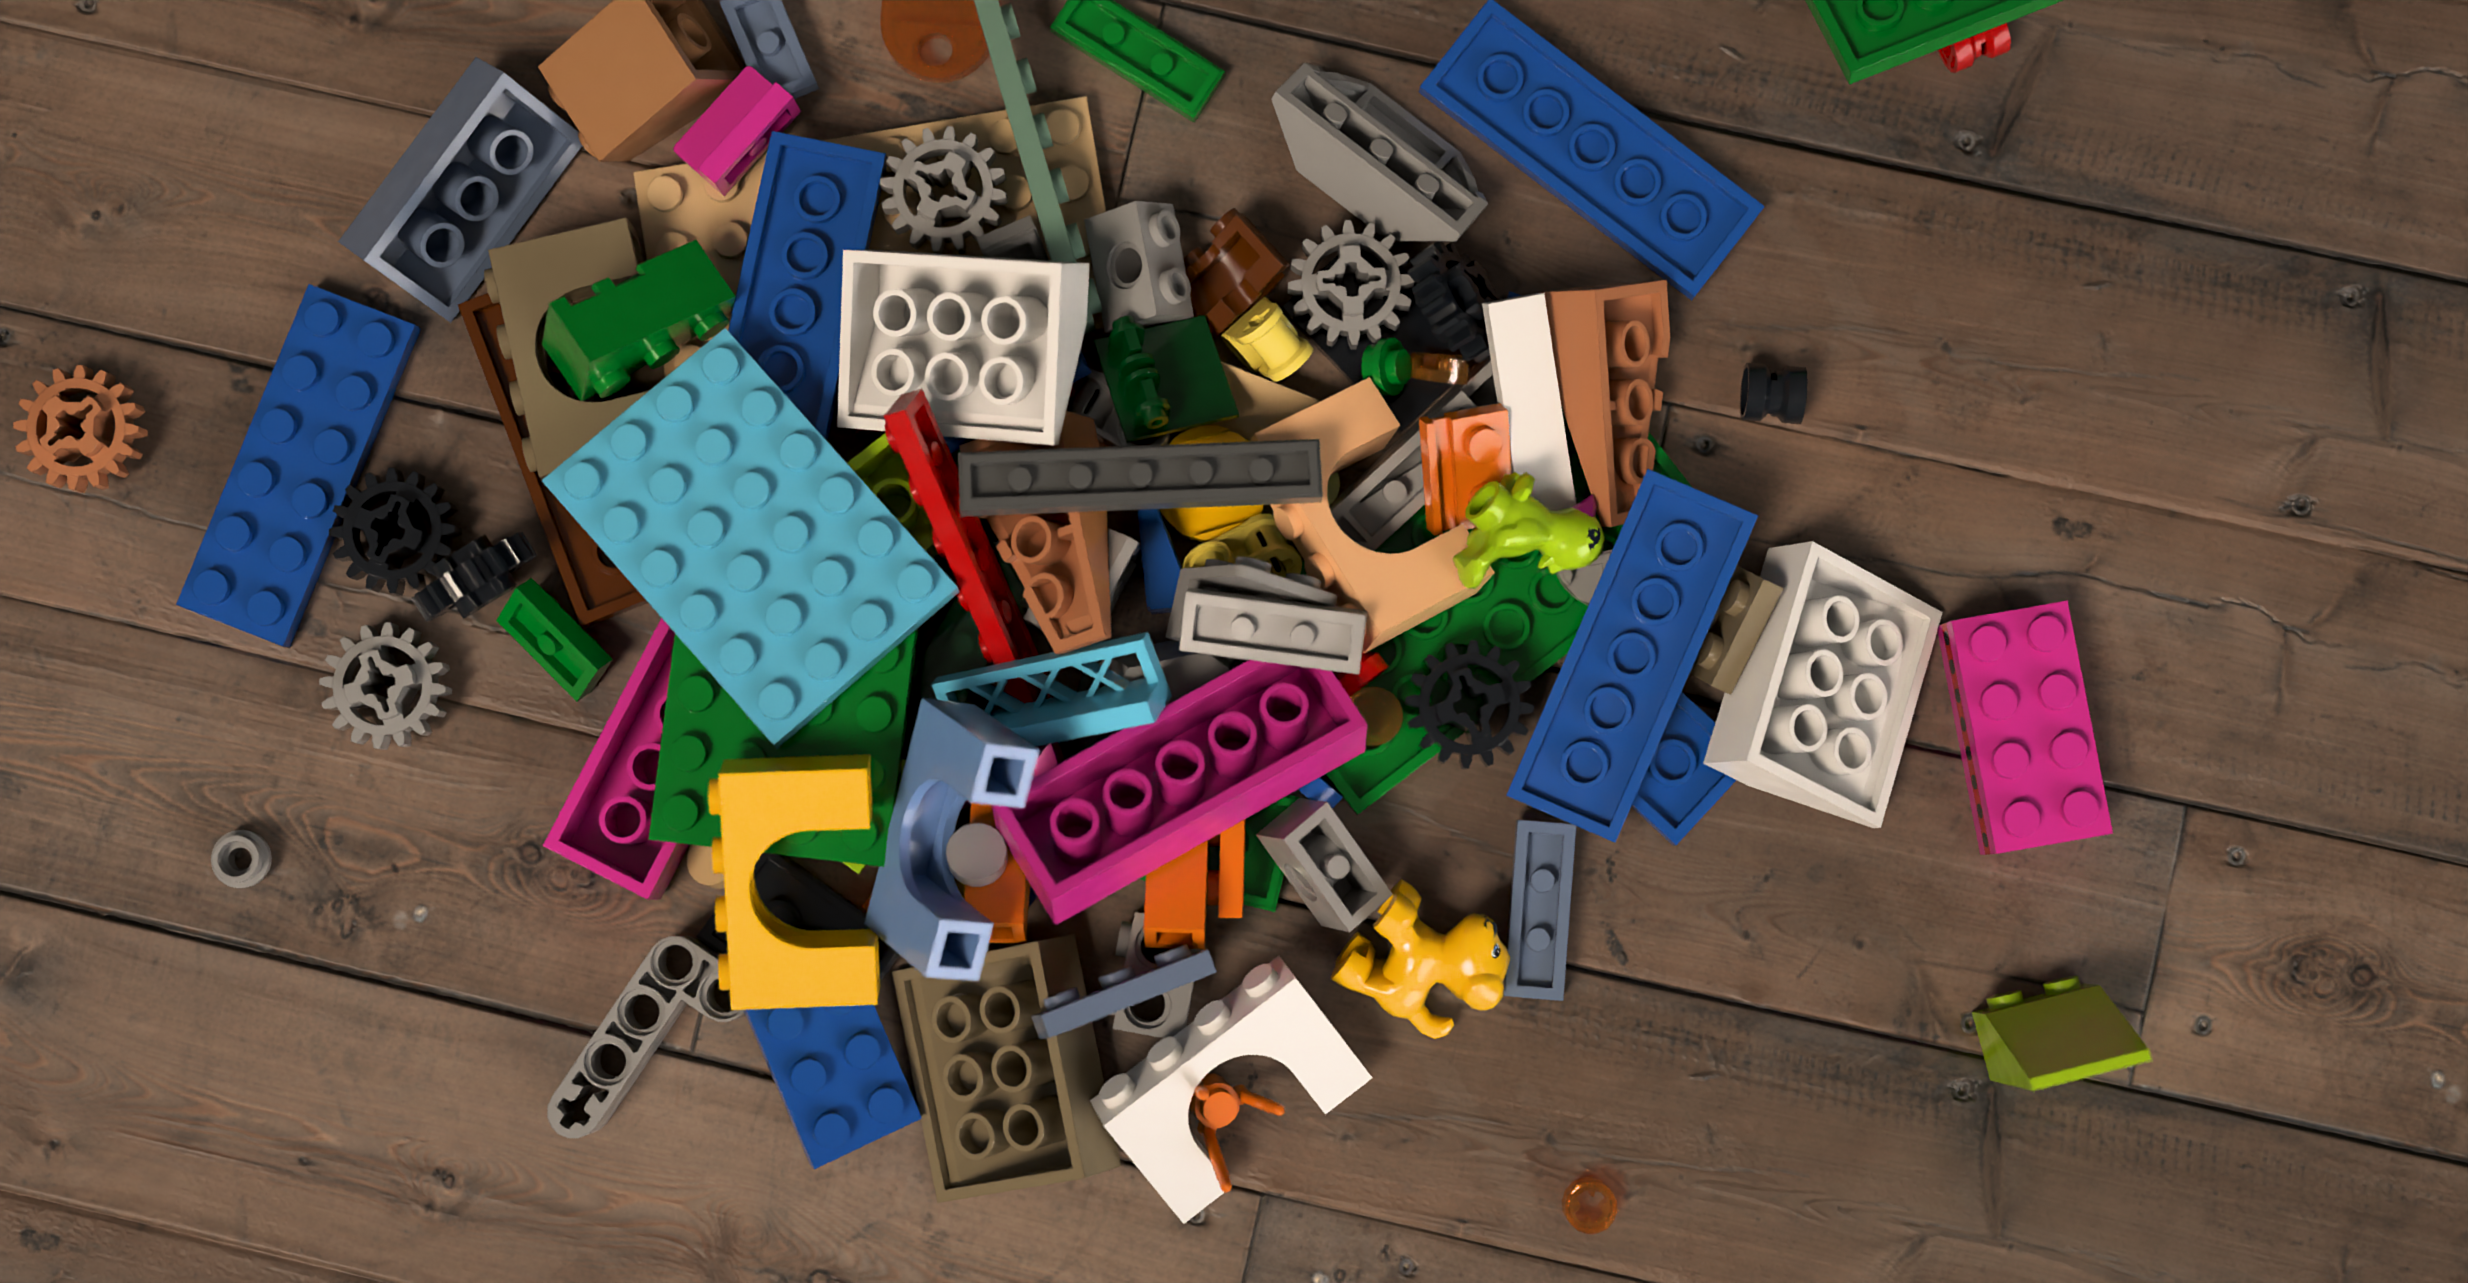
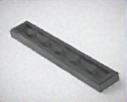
(1140, 477)

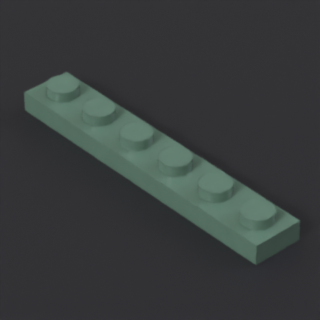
(1031, 138)

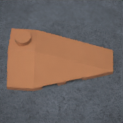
(1606, 376)

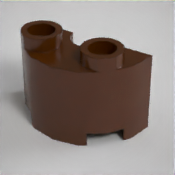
(1232, 272)

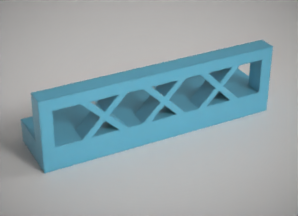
(1069, 712)

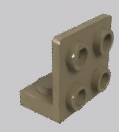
(1735, 629)

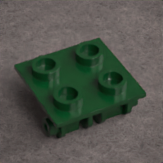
(1164, 377)

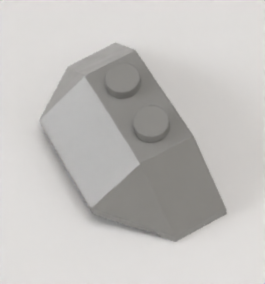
(1376, 157)

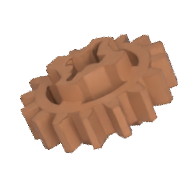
(54, 433)

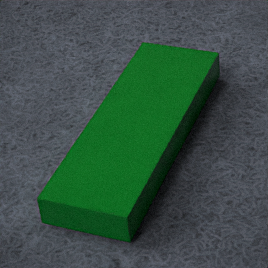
(1139, 54)

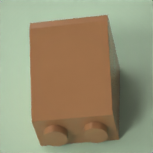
(640, 74)

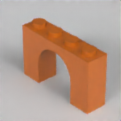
(1172, 897)

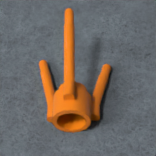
(1216, 1106)

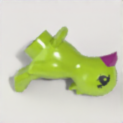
(1515, 523)

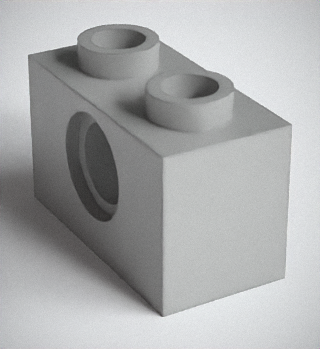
(1139, 264)
(1324, 864)

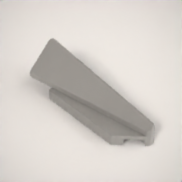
(1393, 484)

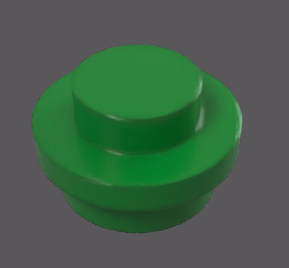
(1387, 366)

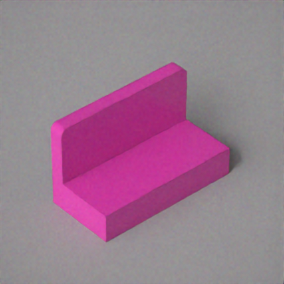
(736, 129)

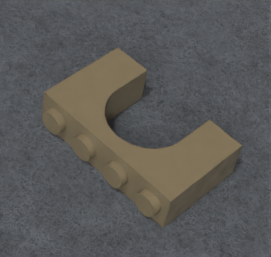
(524, 282)

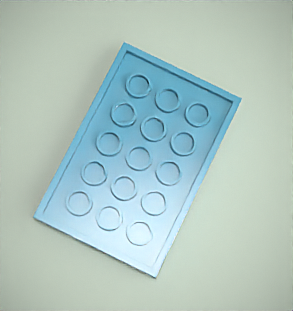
(751, 537)

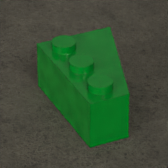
(637, 320)

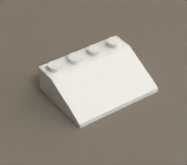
(977, 333)
(1827, 687)

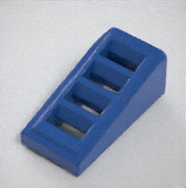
(1159, 561)

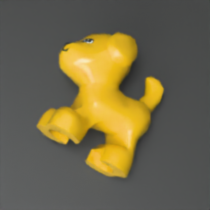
(1465, 960)

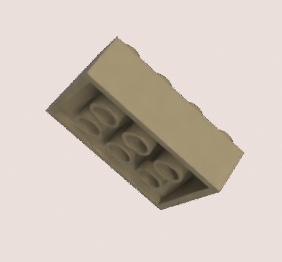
(989, 1091)

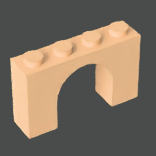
(1392, 588)

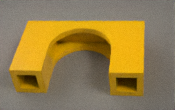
(766, 958)

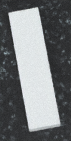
(1530, 392)

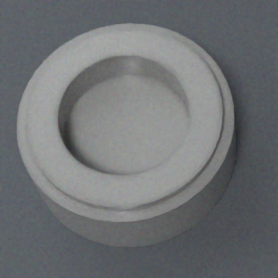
(976, 854)

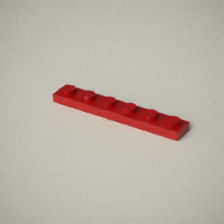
(960, 539)

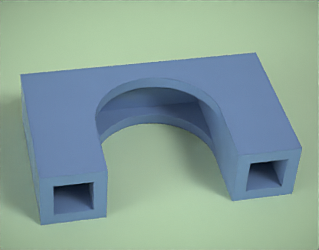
(915, 899)

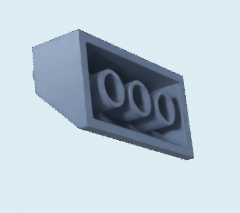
(462, 188)

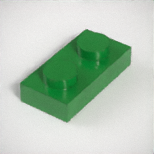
(554, 639)

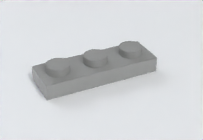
(1273, 630)

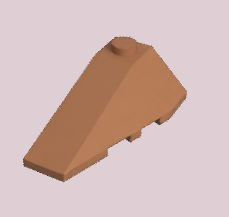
(1059, 554)

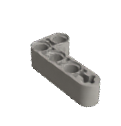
(634, 1039)

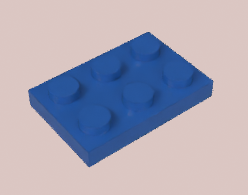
(1677, 783)
(834, 1076)

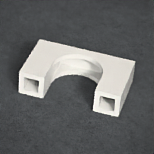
(1260, 1017)

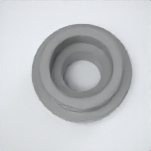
(224, 859)

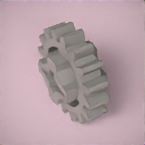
(954, 168)
(1377, 282)
(362, 692)

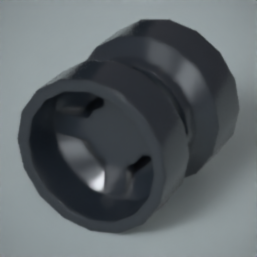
(1776, 393)

